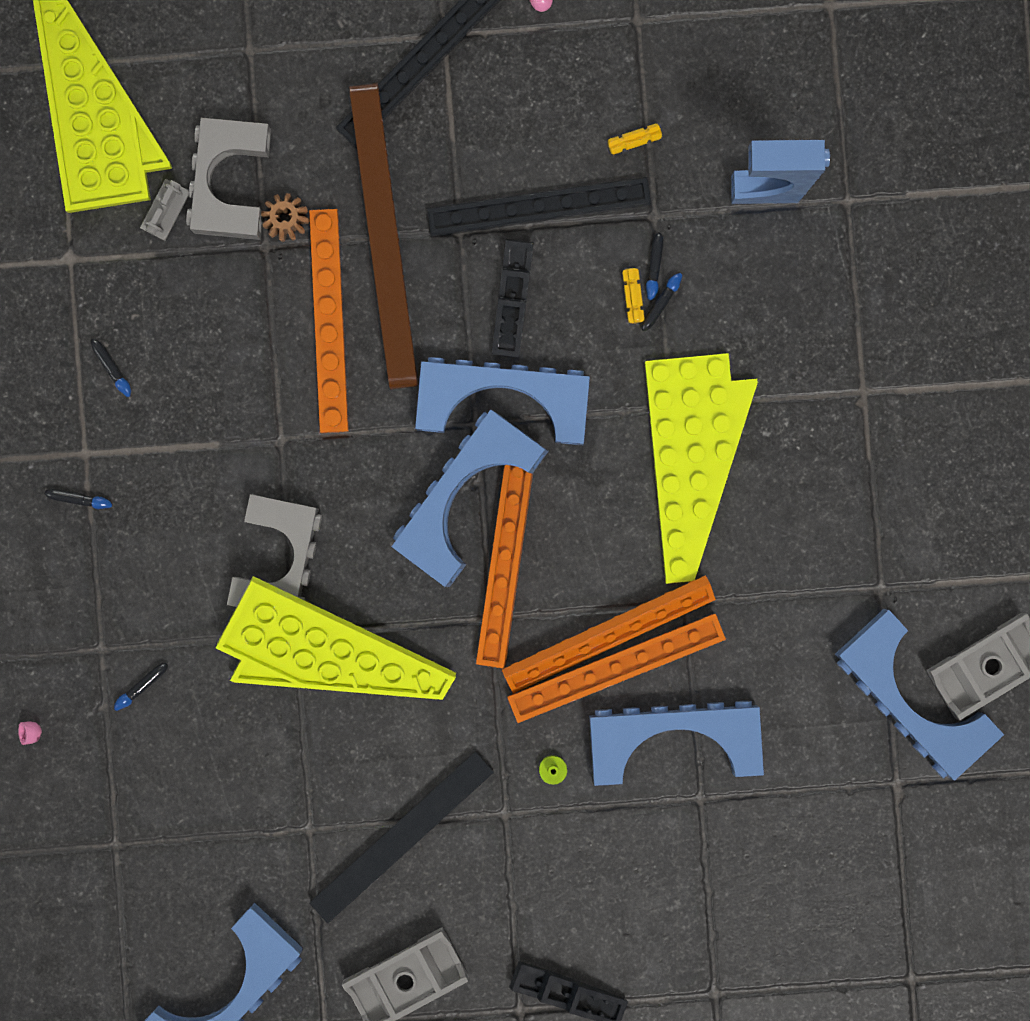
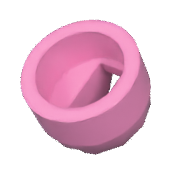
(541, 5)
(29, 732)

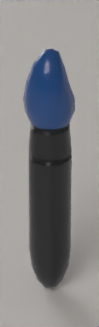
(654, 266)
(672, 286)
(120, 383)
(79, 499)
(127, 698)

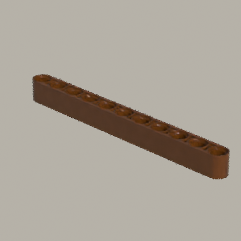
(383, 236)

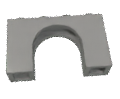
(217, 141)
(298, 524)

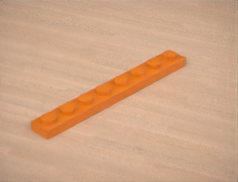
(329, 321)
(504, 567)
(609, 634)
(616, 668)

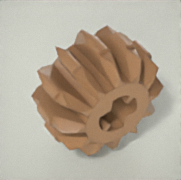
(284, 228)

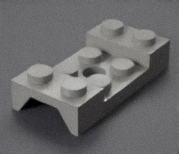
(963, 677)
(428, 962)

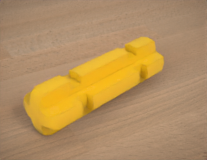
(634, 138)
(633, 295)

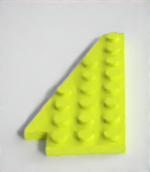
(96, 127)
(694, 439)
(306, 647)

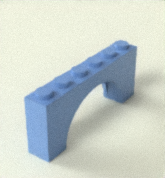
(779, 171)
(446, 385)
(426, 536)
(871, 659)
(618, 735)
(267, 956)

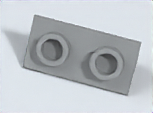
(165, 209)

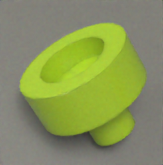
(549, 763)

